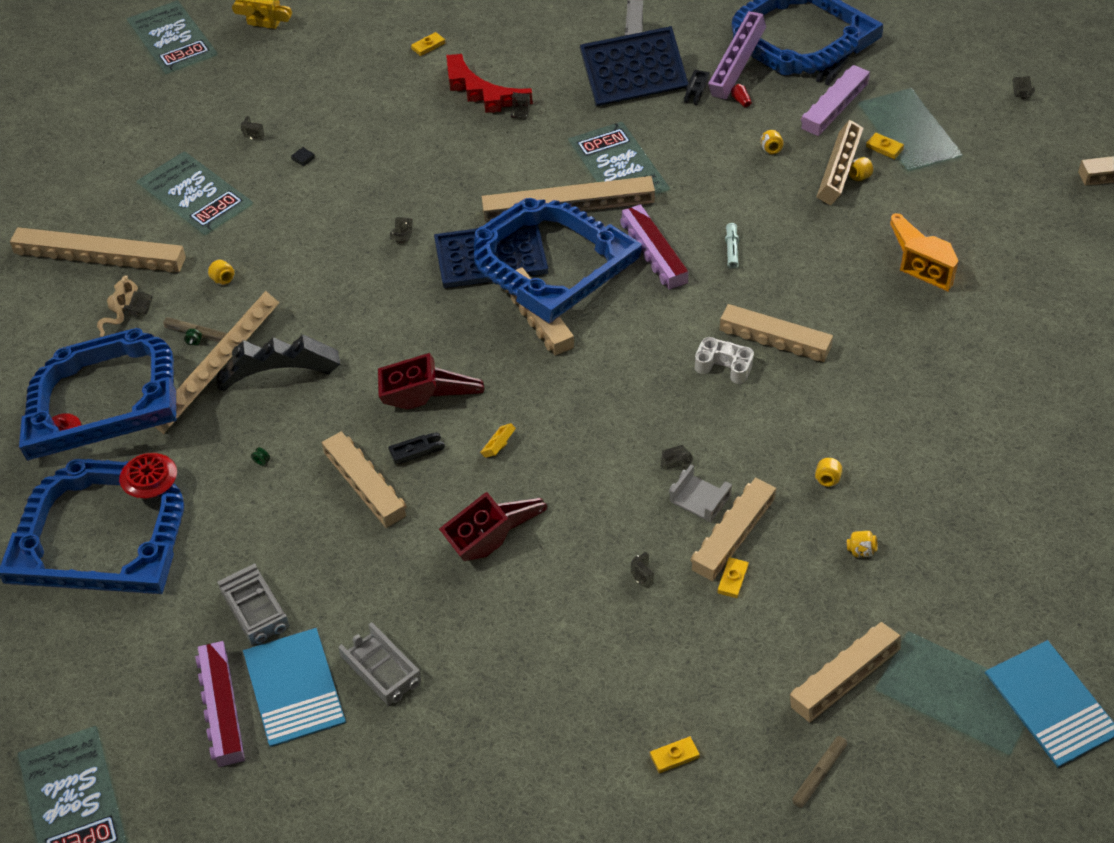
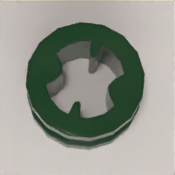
(193, 337)
(260, 456)

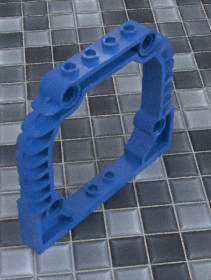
(856, 37)
(543, 299)
(156, 407)
(142, 575)

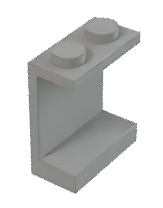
(698, 495)

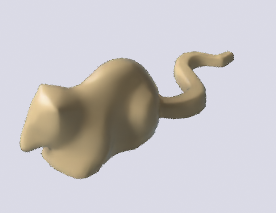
(122, 296)

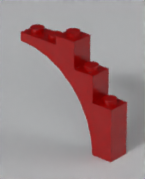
(478, 89)

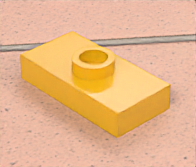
(428, 44)
(885, 145)
(498, 440)
(732, 577)
(674, 754)

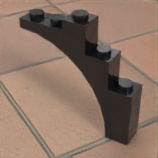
(277, 354)

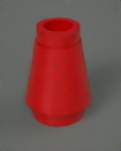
(741, 95)

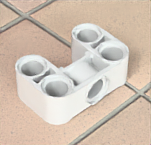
(725, 354)

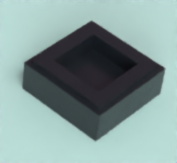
(303, 156)

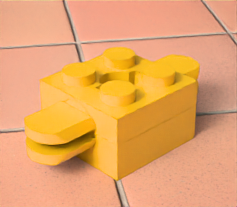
(262, 12)

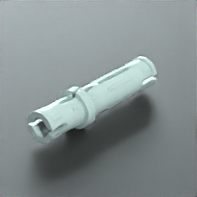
(732, 248)

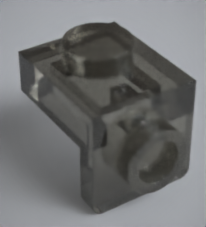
(1022, 87)
(520, 105)
(252, 130)
(402, 229)
(139, 304)
(676, 457)
(640, 572)

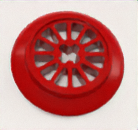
(161, 474)

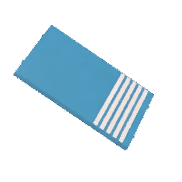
(293, 687)
(1052, 703)

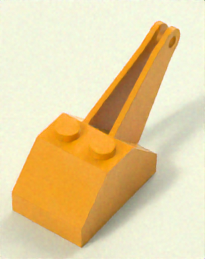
(923, 256)

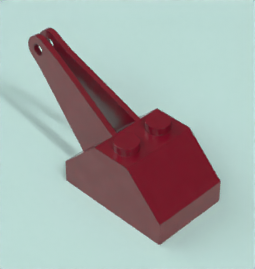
(417, 379)
(485, 524)

